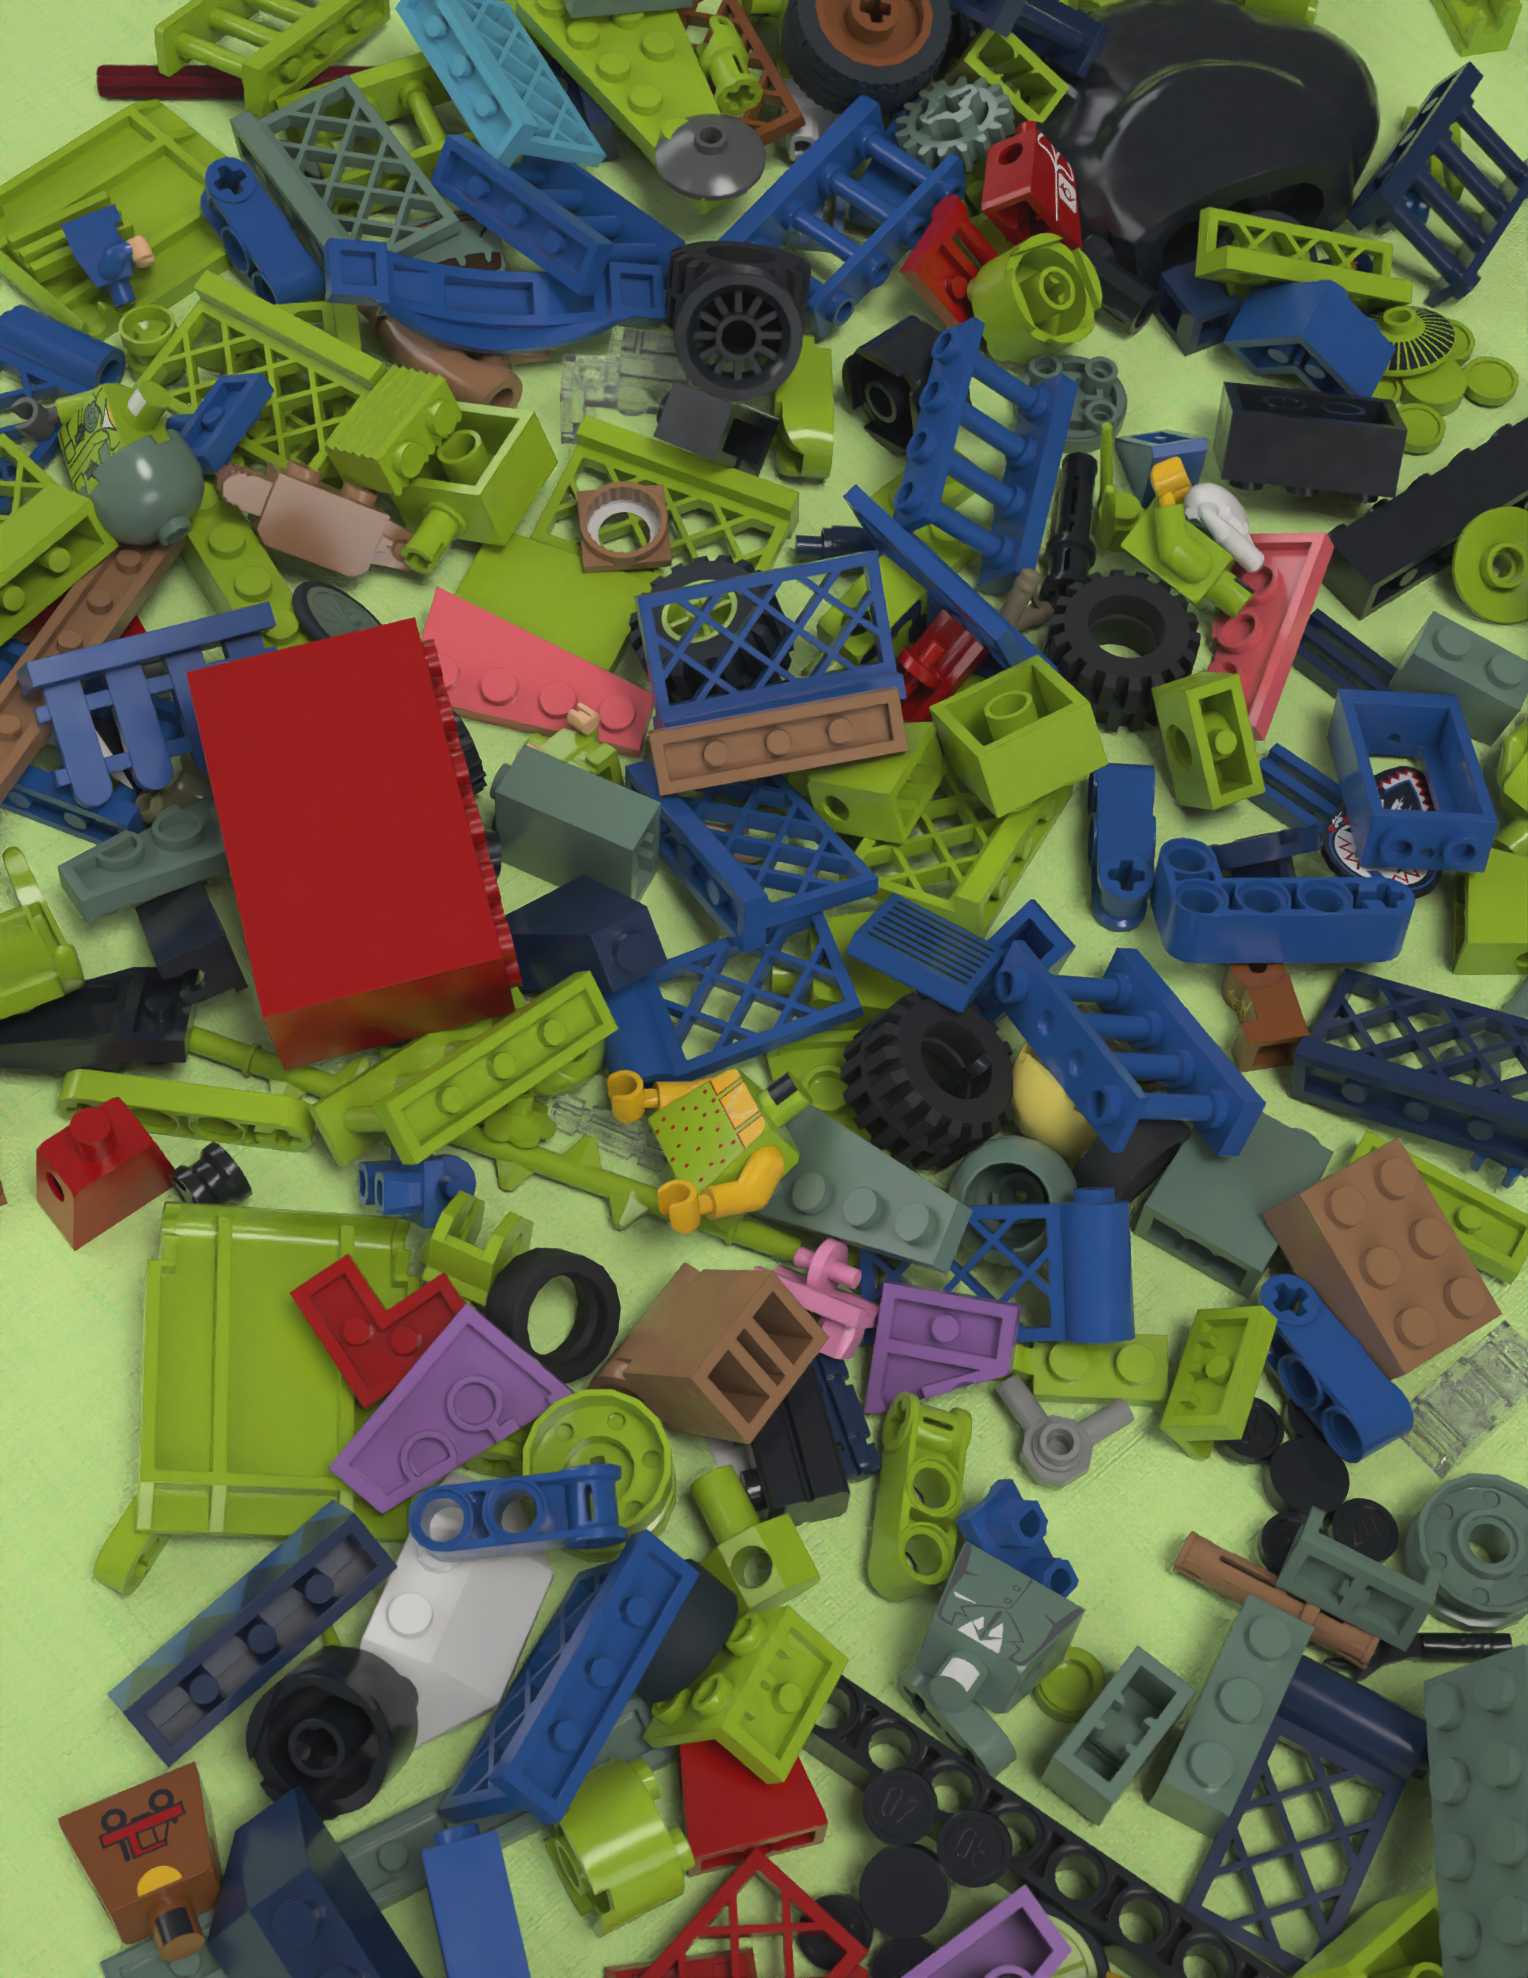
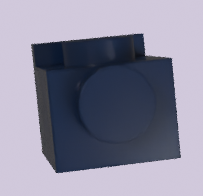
(1194, 309)

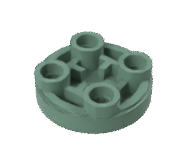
(1097, 400)

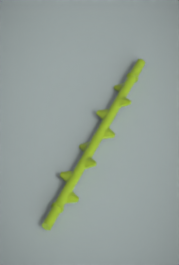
(576, 1167)

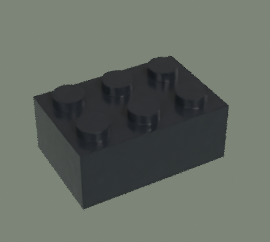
(1309, 441)

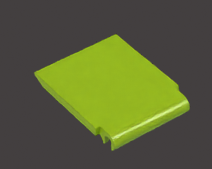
(156, 177)
(234, 1379)

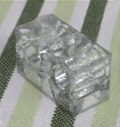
(1470, 1400)

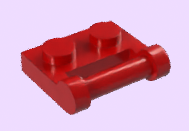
(939, 266)

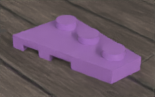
(447, 1409)

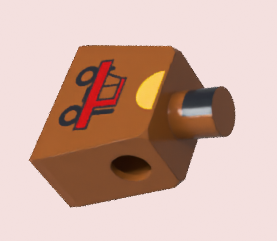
(151, 1859)

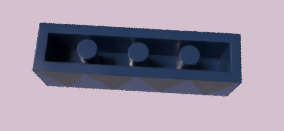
(252, 1631)

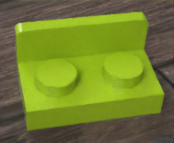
(1218, 1377)

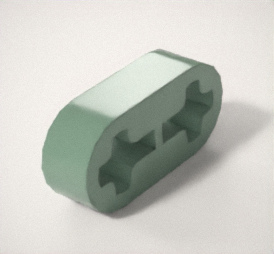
(968, 1732)

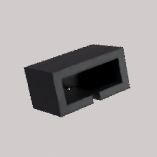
(714, 428)

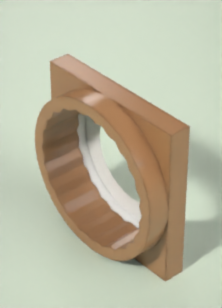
(618, 497)

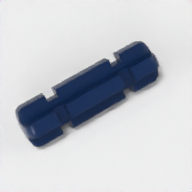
(847, 1419)

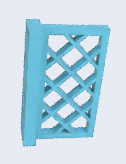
(499, 80)

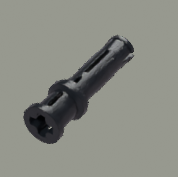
(1076, 483)

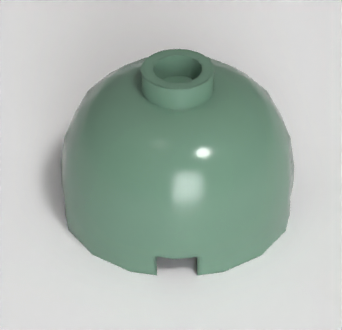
(149, 491)

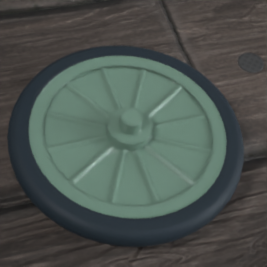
(329, 611)

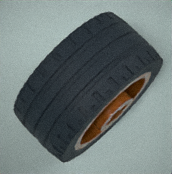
(864, 49)

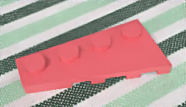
(1269, 629)
(526, 682)

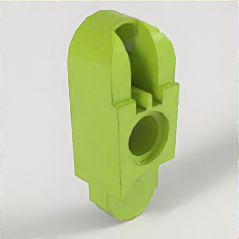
(805, 415)

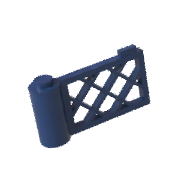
(1365, 1741)

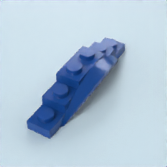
(489, 307)

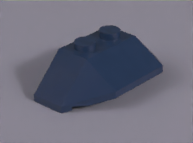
(298, 1904)

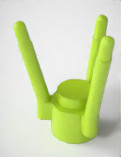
(1117, 510)

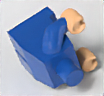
(105, 254)

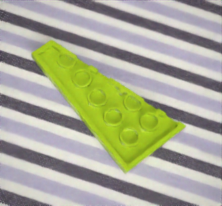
(631, 66)

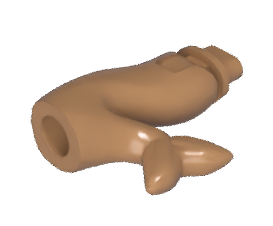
(470, 381)

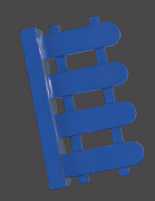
(129, 696)

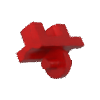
(938, 665)

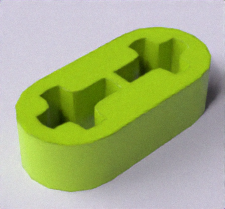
(127, 1554)

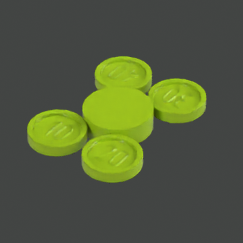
(1441, 390)

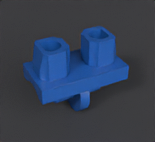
(414, 1190)
(1014, 1534)

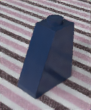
(584, 930)

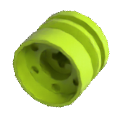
(608, 1429)

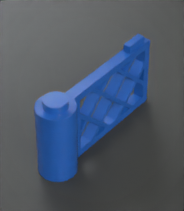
(57, 363)
(653, 1046)
(1086, 1267)

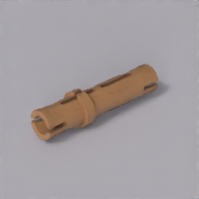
(1238, 1577)

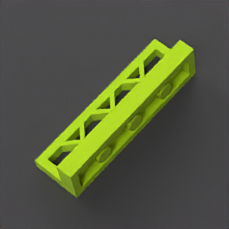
(1253, 268)

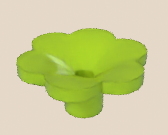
(520, 1122)

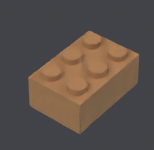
(1384, 1259)

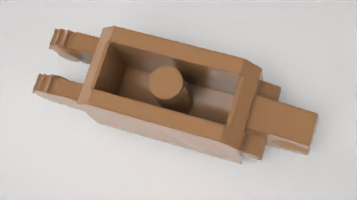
(314, 520)

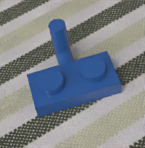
(223, 418)

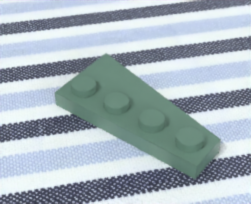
(141, 866)
(864, 1197)

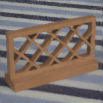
(777, 740)

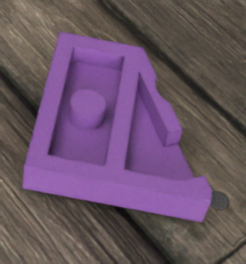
(938, 1342)

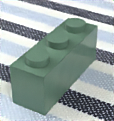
(1231, 1717)

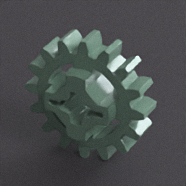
(957, 121)

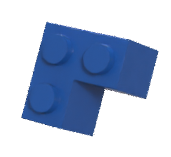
(1310, 333)

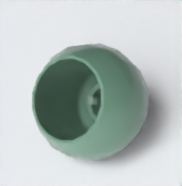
(995, 1174)

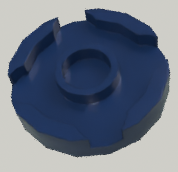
(1268, 853)

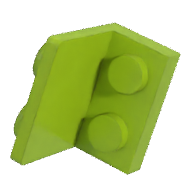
(756, 1693)

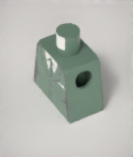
(994, 1634)

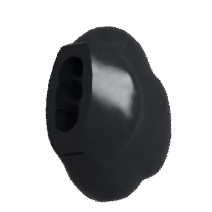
(1214, 113)

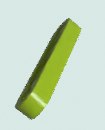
(195, 1109)

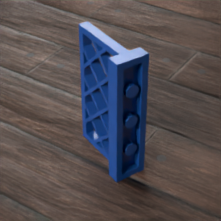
(944, 587)
(792, 690)
(735, 890)
(573, 1686)

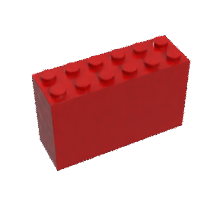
(354, 843)

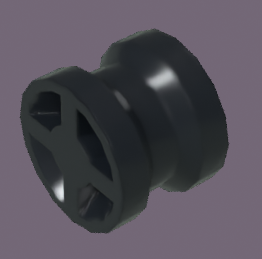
(211, 1179)

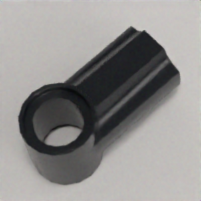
(1125, 297)

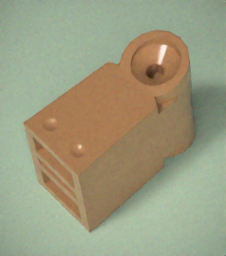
(715, 1352)

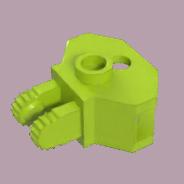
(453, 1251)

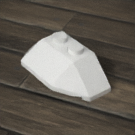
(458, 1622)

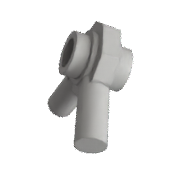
(1058, 1447)

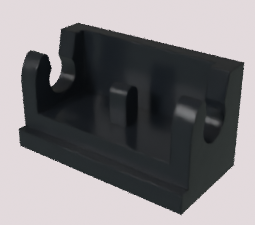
(187, 936)

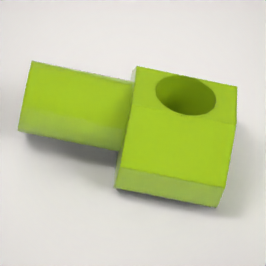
(743, 1535)

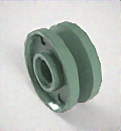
(1479, 1511)

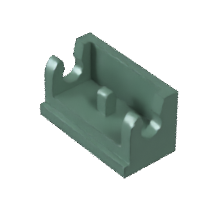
(1356, 1585)

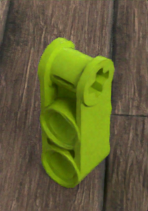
(925, 1451)

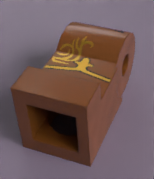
(1266, 1013)

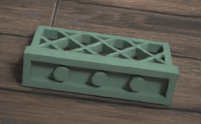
(300, 195)

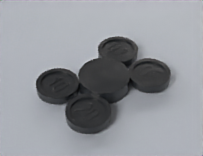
(1303, 1476)
(906, 1883)

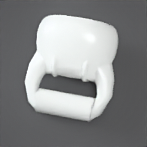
(1224, 521)

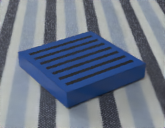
(926, 952)

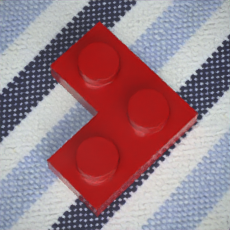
(365, 1339)

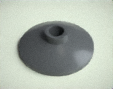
(711, 158)

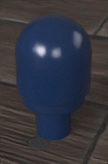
(834, 542)

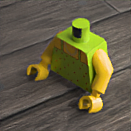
(719, 1138)

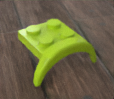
(33, 951)

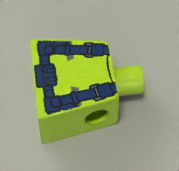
(906, 613)

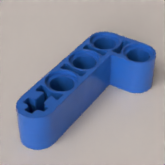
(1273, 918)

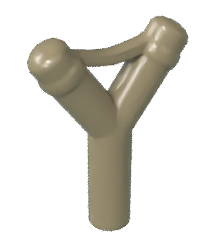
(1015, 606)

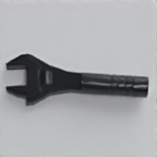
(1429, 1647)

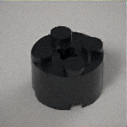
(889, 378)
(335, 1729)

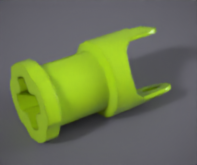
(725, 64)

